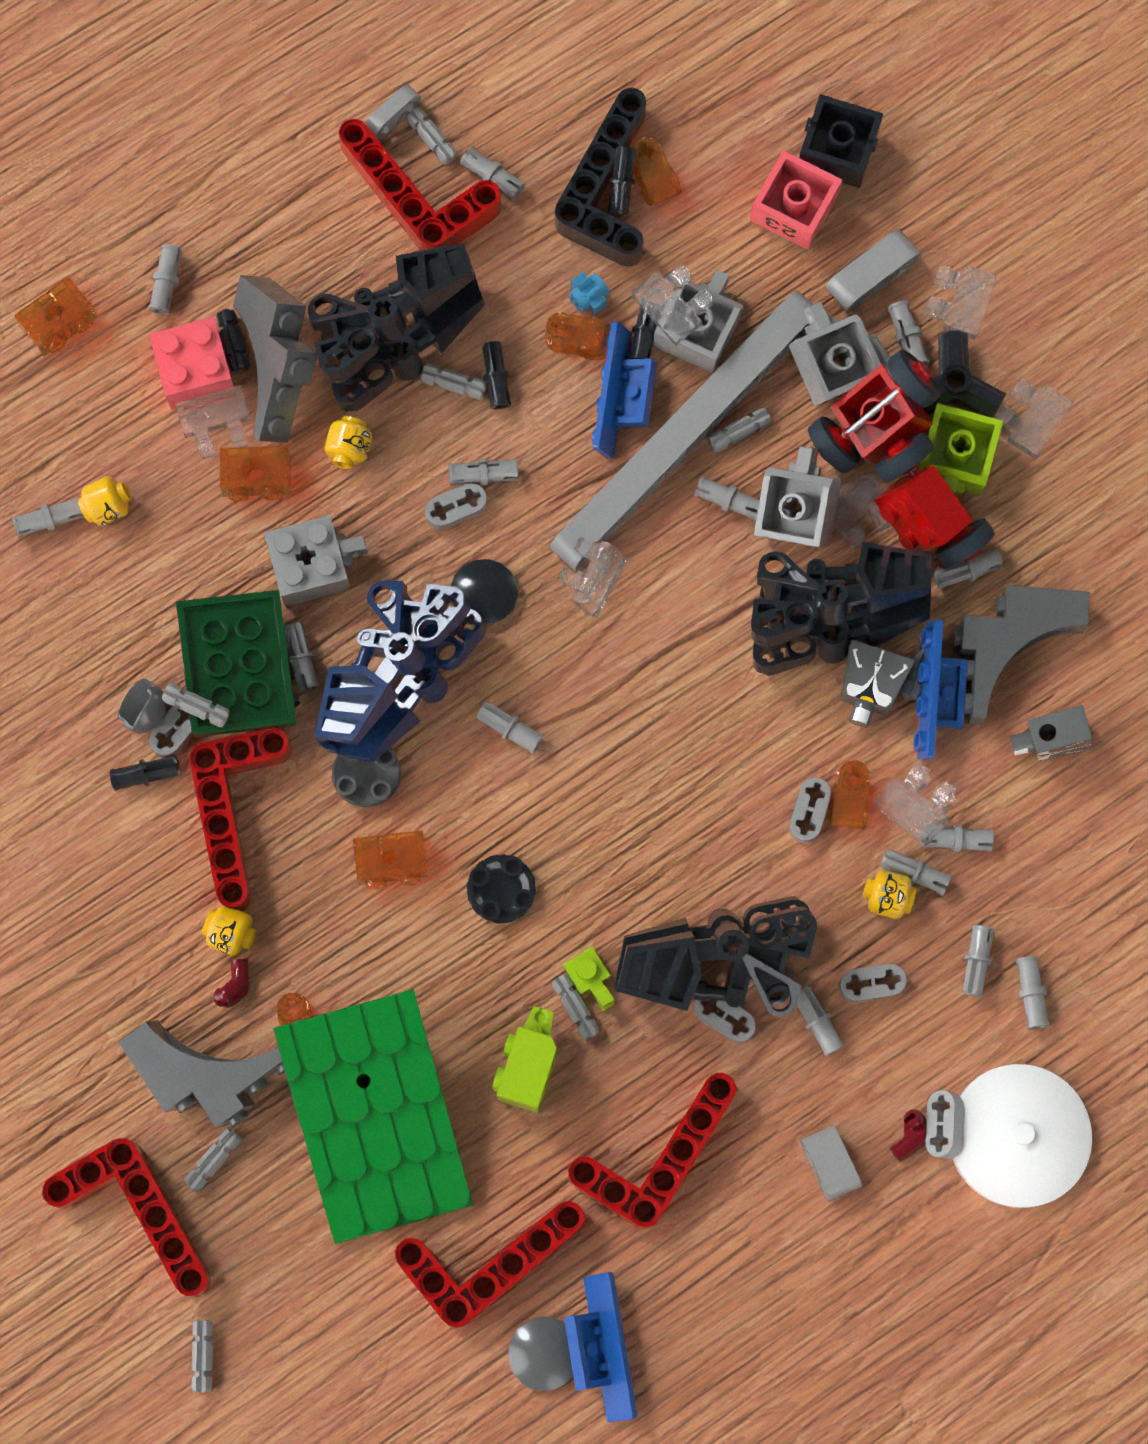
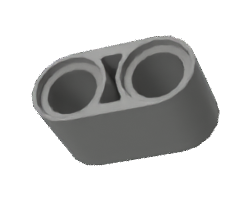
(831, 1163)

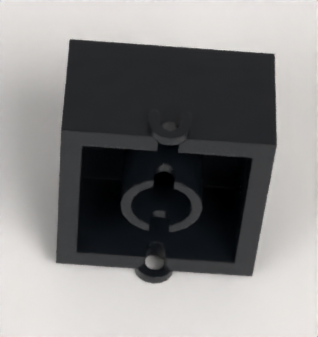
(841, 139)

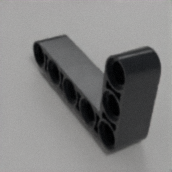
(597, 178)

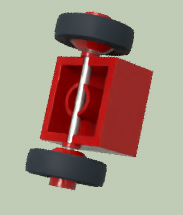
(877, 413)
(925, 507)

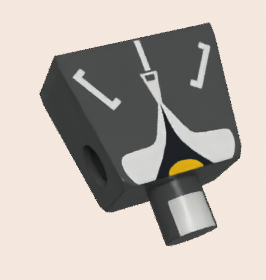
(872, 680)
(1067, 727)

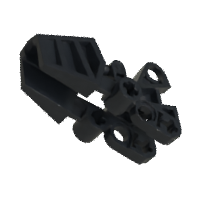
(432, 286)
(804, 607)
(665, 959)

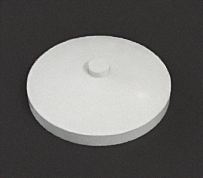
(1023, 1136)

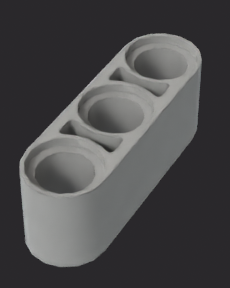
(873, 270)

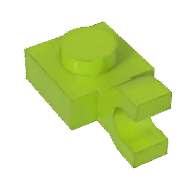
(589, 975)

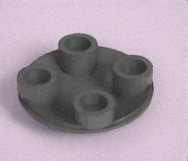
(366, 782)
(541, 1354)

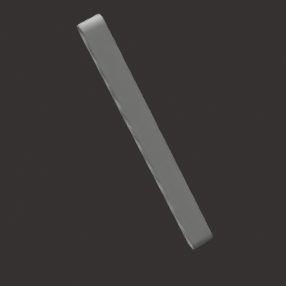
(685, 429)

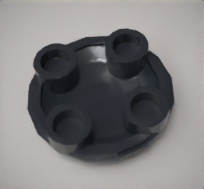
(488, 587)
(501, 888)

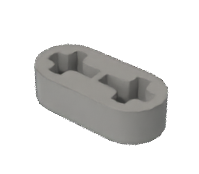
(393, 111)
(459, 513)
(165, 728)
(801, 808)
(874, 991)
(722, 1026)
(944, 1124)

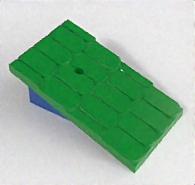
(380, 1149)

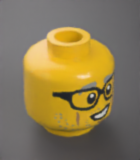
(348, 442)
(104, 501)
(889, 894)
(229, 930)

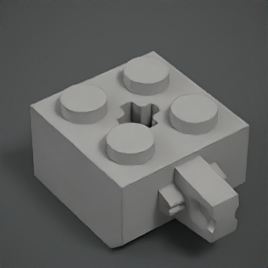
(829, 340)
(709, 341)
(799, 484)
(328, 557)

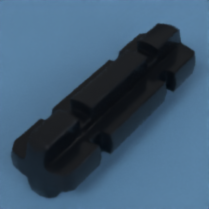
(233, 341)

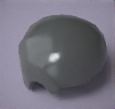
(142, 707)

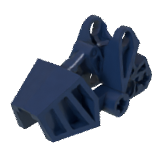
(358, 707)

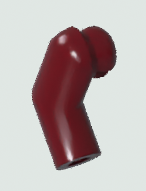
(235, 988)
(913, 1135)

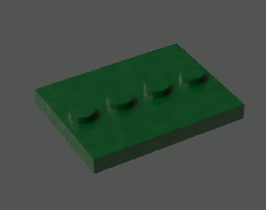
(237, 660)

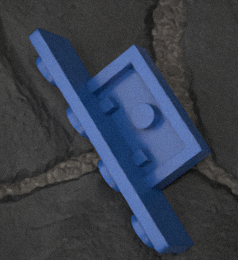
(624, 392)
(942, 691)
(600, 1348)

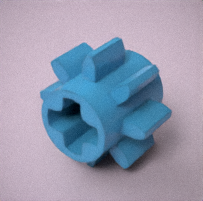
(588, 293)

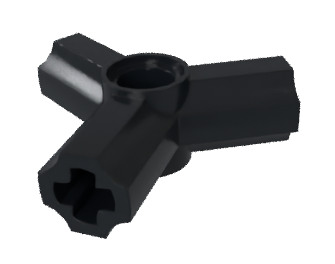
(955, 364)

